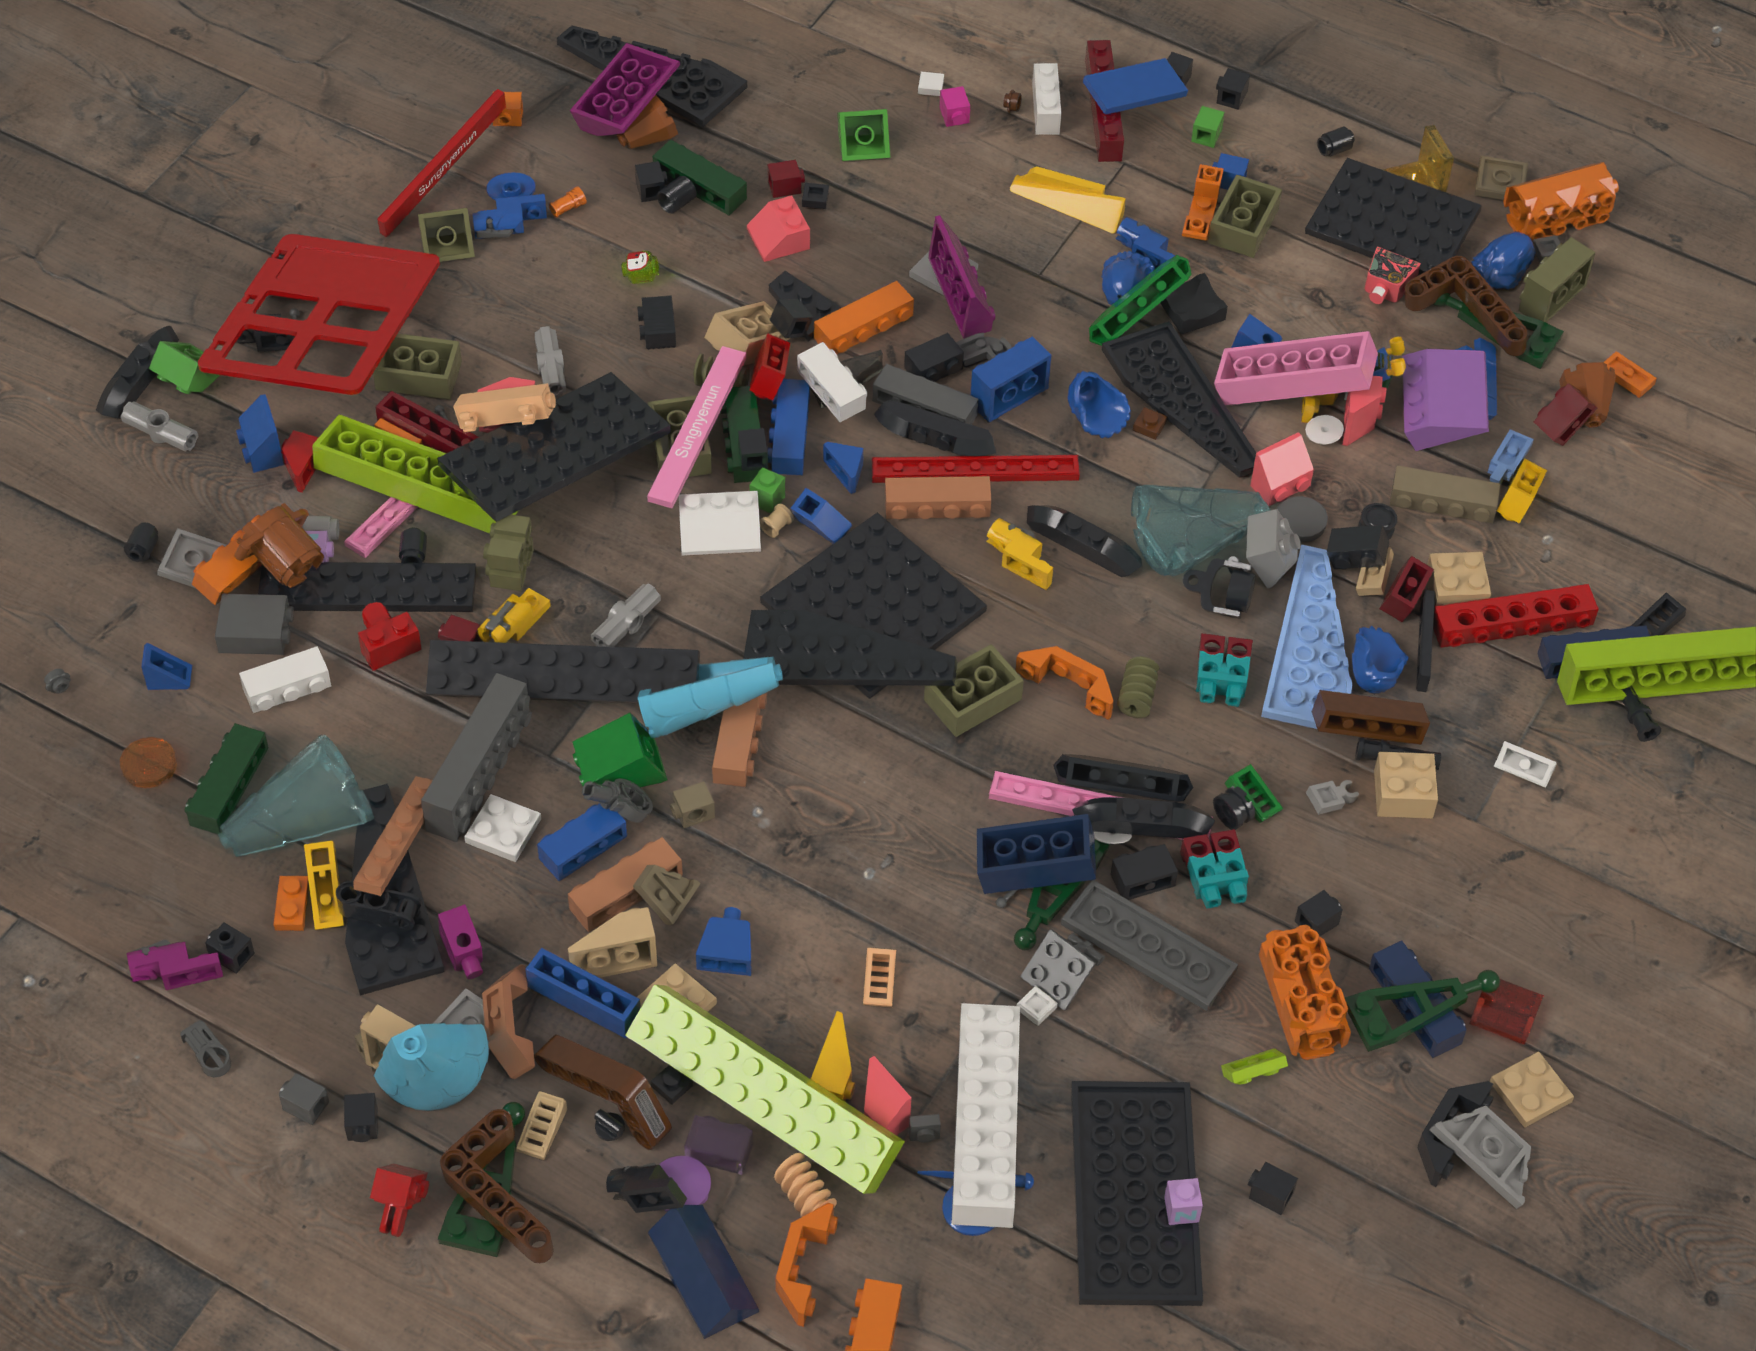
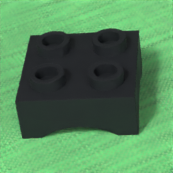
(1194, 305)

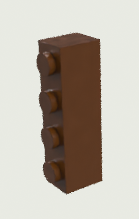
(1370, 717)

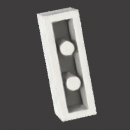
(1046, 99)
(832, 381)
(285, 679)

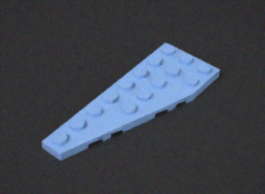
(1309, 645)

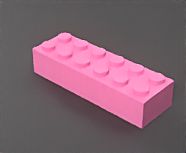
(1296, 368)

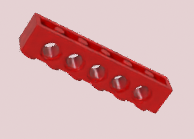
(1514, 615)

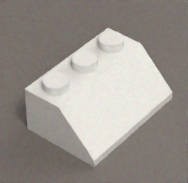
(719, 523)

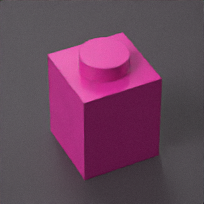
(954, 106)

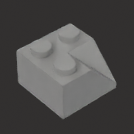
(1271, 546)

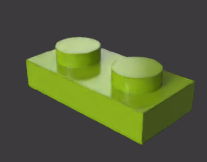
(1263, 1063)

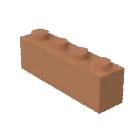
(937, 497)
(738, 742)
(613, 888)

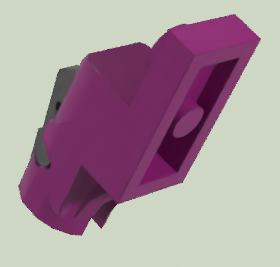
(173, 965)

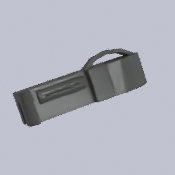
(205, 1045)

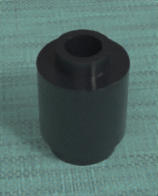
(1335, 141)
(141, 542)
(412, 546)

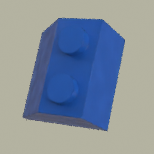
(259, 436)

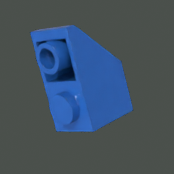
(820, 516)

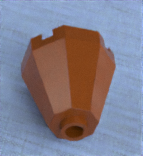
(649, 127)
(1596, 384)

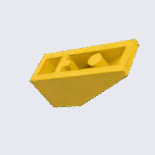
(1521, 491)
(323, 882)
(834, 1065)

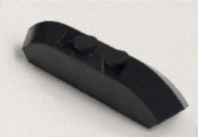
(133, 374)
(935, 429)
(1084, 539)
(1123, 777)
(1145, 817)

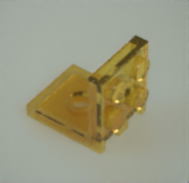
(1433, 162)

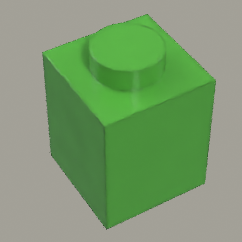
(1207, 126)
(770, 489)

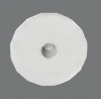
(1324, 429)
(1112, 838)

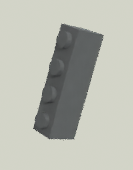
(924, 394)

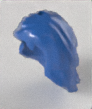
(1505, 260)
(1122, 273)
(1098, 405)
(1377, 660)

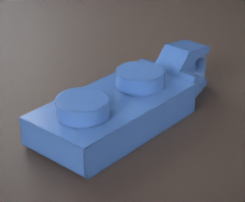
(1509, 456)

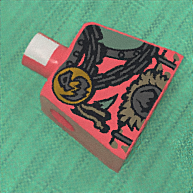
(1389, 276)

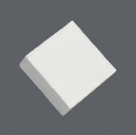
(930, 83)
(1037, 1005)

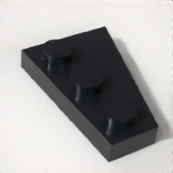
(789, 287)

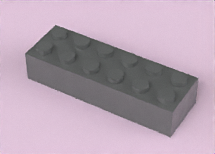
(476, 758)

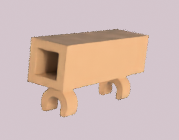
(504, 406)

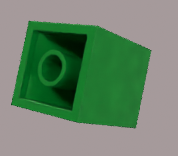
(619, 751)

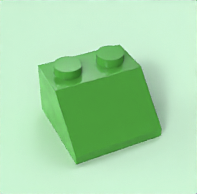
(863, 134)
(179, 364)

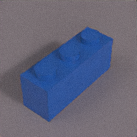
(581, 840)

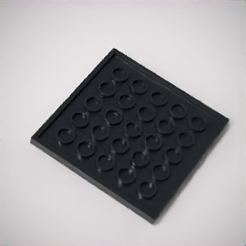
(882, 585)

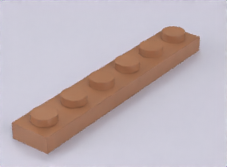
(393, 841)

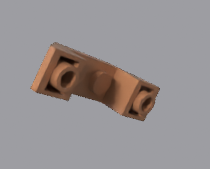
(511, 1051)

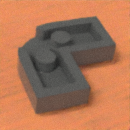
(980, 347)

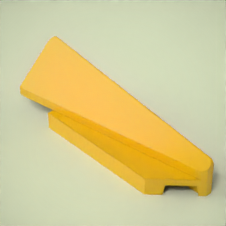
(1071, 196)

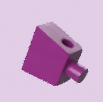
(461, 941)

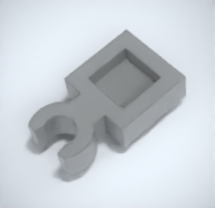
(1328, 797)

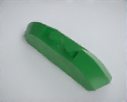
(1140, 300)

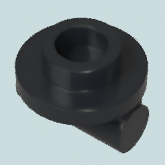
(609, 1125)

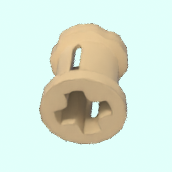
(776, 520)

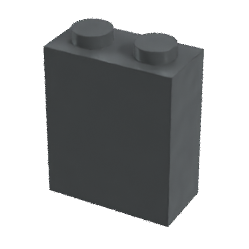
(253, 624)

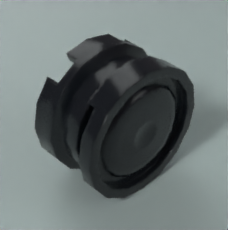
(1379, 515)

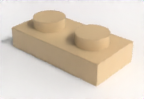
(1374, 579)

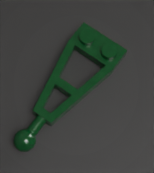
(1539, 344)
(1025, 937)
(1375, 1028)
(474, 1233)

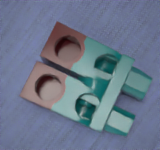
(1221, 677)
(1216, 867)

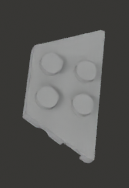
(1489, 1150)

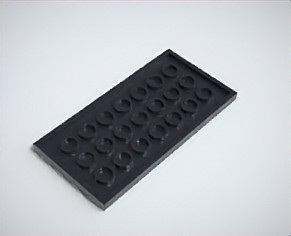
(534, 460)
(1124, 1152)

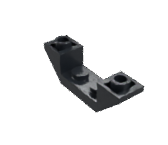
(1465, 1099)

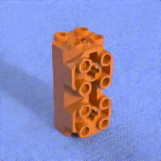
(1551, 202)
(1304, 991)

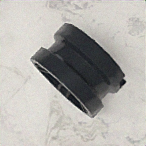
(1233, 808)

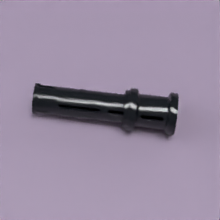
(1640, 716)
(1369, 750)

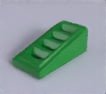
(1255, 782)

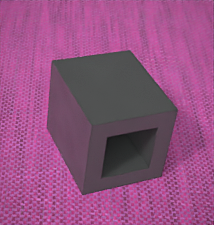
(303, 1098)

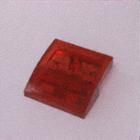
(1507, 1011)

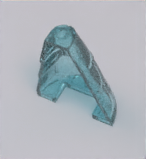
(1189, 524)
(298, 803)

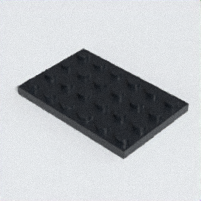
(1387, 211)

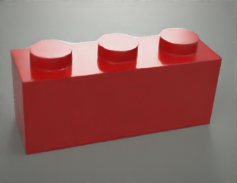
(769, 367)

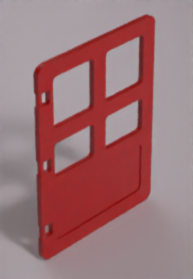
(333, 276)

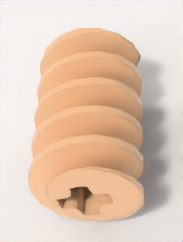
(801, 1185)

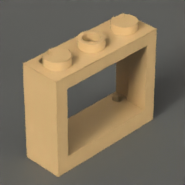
(377, 1030)

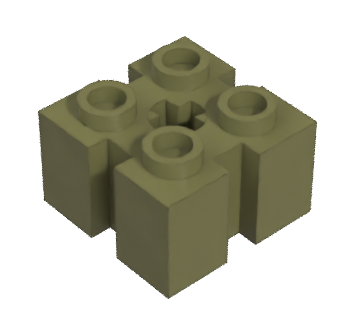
(509, 552)

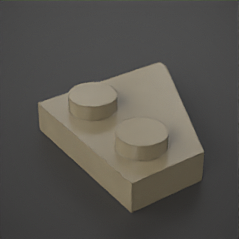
(665, 891)

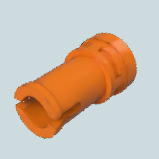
(571, 200)

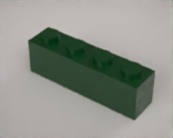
(712, 182)
(741, 414)
(226, 778)

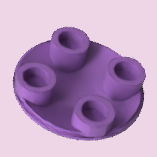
(690, 1176)

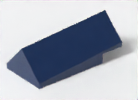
(702, 1269)

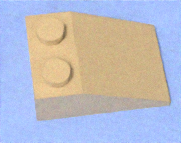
(742, 329)
(618, 945)

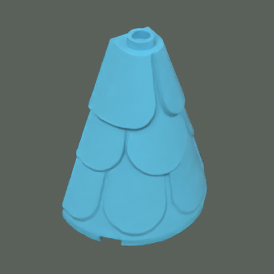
(716, 690)
(433, 1064)

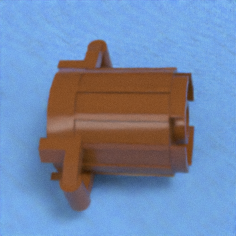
(281, 544)

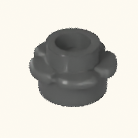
(57, 681)

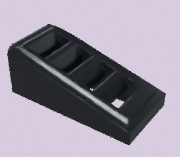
(1671, 605)

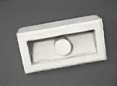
(1525, 764)

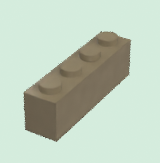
(1444, 494)

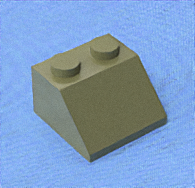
(447, 234)

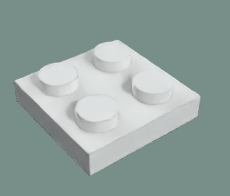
(503, 828)

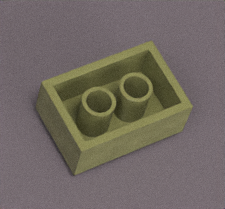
(1244, 216)
(1556, 280)
(419, 366)
(675, 413)
(981, 690)

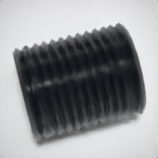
(676, 194)

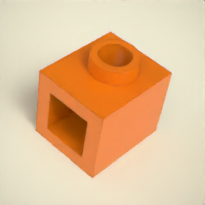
(513, 113)

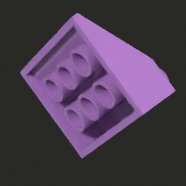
(1444, 396)

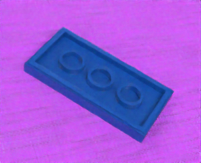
(1135, 86)

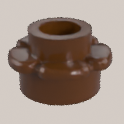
(1012, 101)

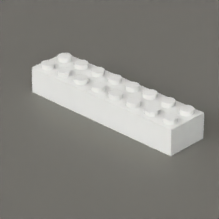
(986, 1116)

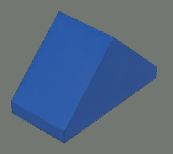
(845, 463)
(164, 670)

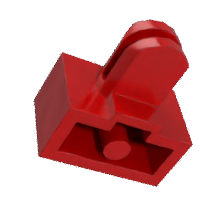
(387, 637)
(398, 1189)

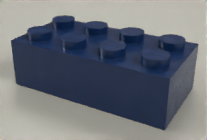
(1036, 854)

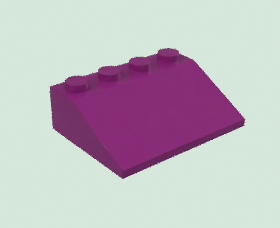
(622, 90)
(959, 281)

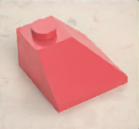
(886, 1099)

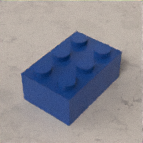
(1011, 378)

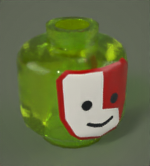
(640, 267)

